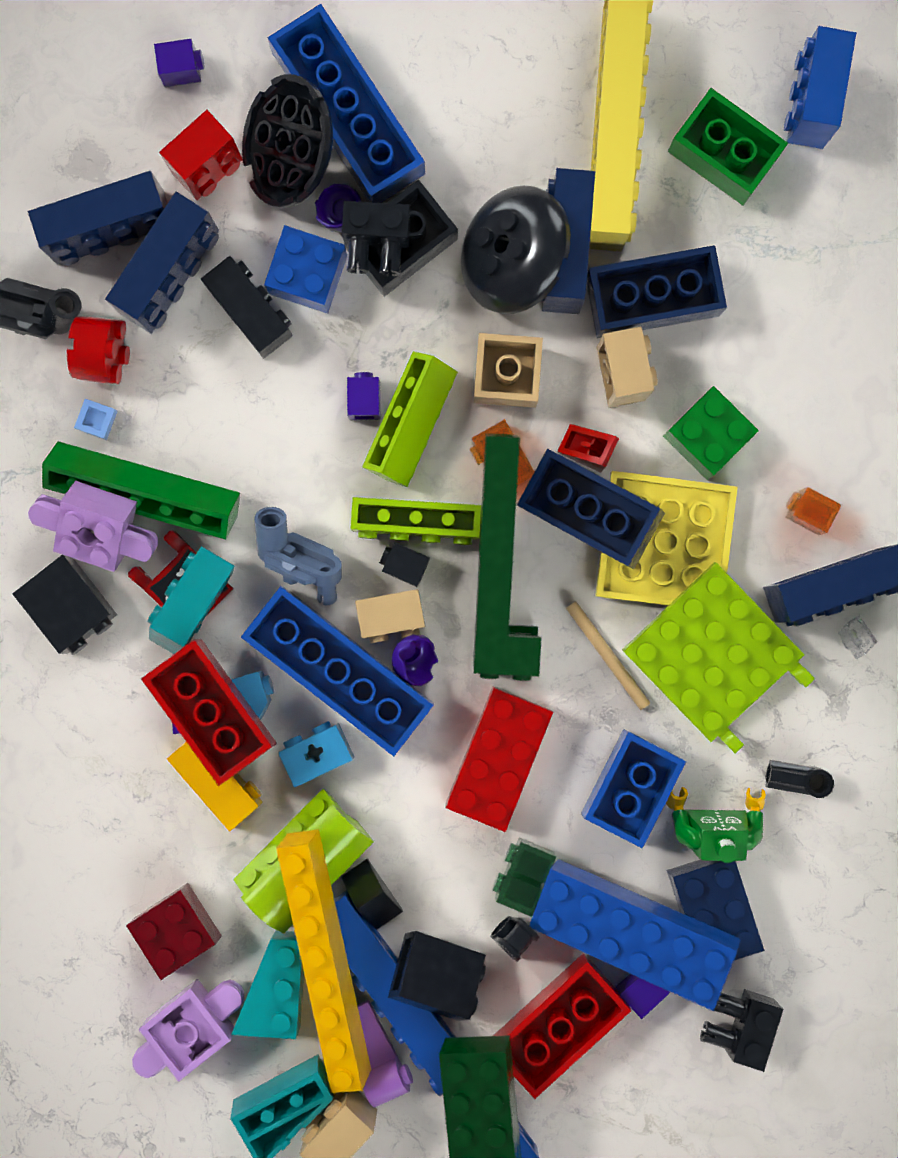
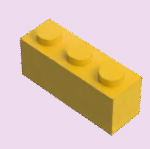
(229, 801)

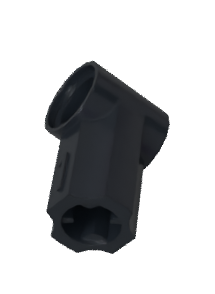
(796, 778)

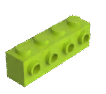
(410, 418)
(415, 518)

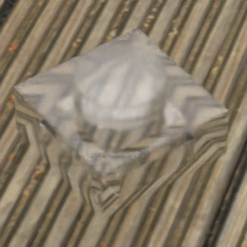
(857, 637)

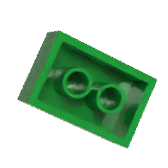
(727, 146)

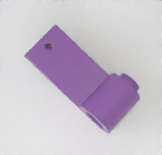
(387, 1075)

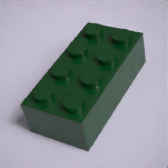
(479, 1097)

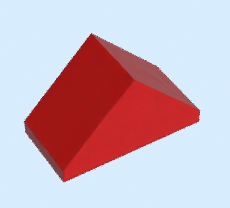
(588, 447)

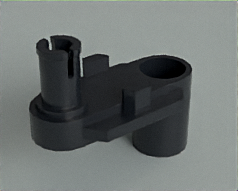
(34, 309)

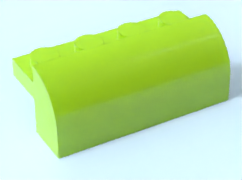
(342, 845)

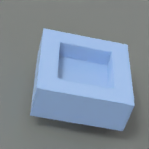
(95, 419)

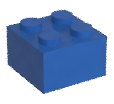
(306, 269)

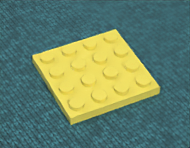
(684, 545)

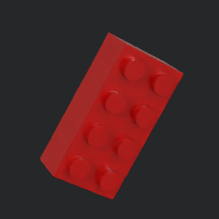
(208, 711)
(498, 759)
(562, 1024)

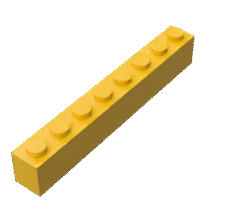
(324, 960)

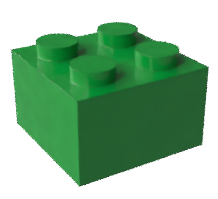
(710, 433)

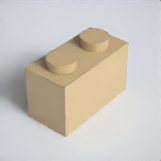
(389, 615)

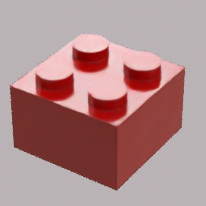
(202, 155)

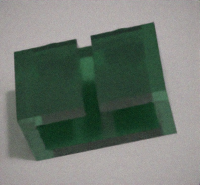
(523, 876)

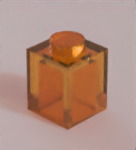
(812, 510)

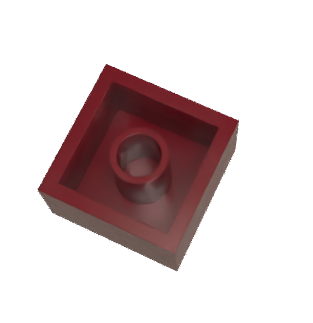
(174, 931)

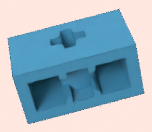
(304, 768)

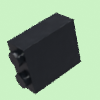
(65, 605)
(437, 976)

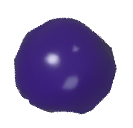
(330, 205)
(414, 659)

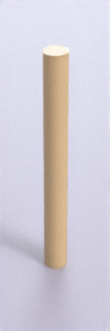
(608, 655)

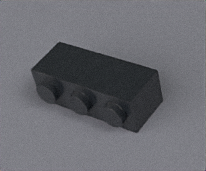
(248, 306)

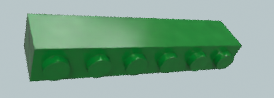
(157, 492)

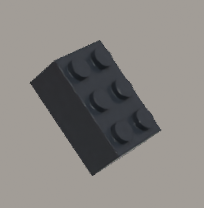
(429, 236)

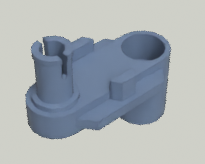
(296, 555)

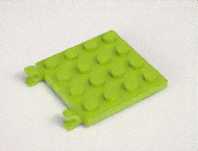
(715, 654)

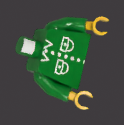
(718, 833)

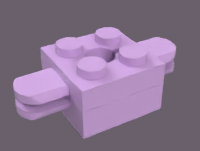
(95, 510)
(188, 1029)

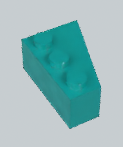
(189, 600)
(276, 993)
(281, 1107)

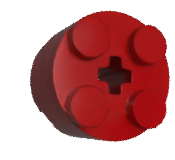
(97, 349)

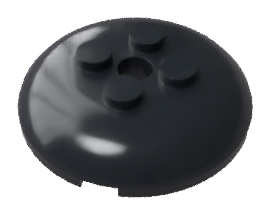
(287, 141)
(515, 249)

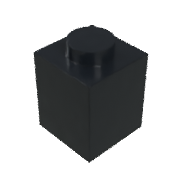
(404, 564)

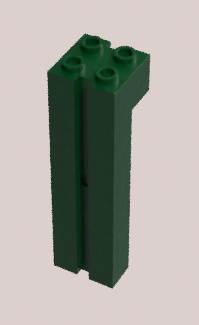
(497, 645)

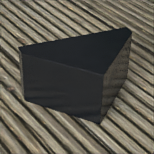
(371, 894)

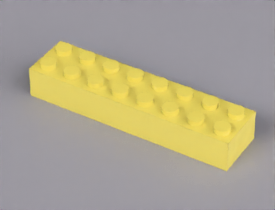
(618, 121)

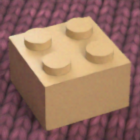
(626, 366)
(508, 370)
(340, 1128)

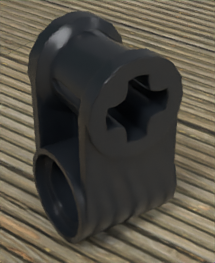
(514, 936)

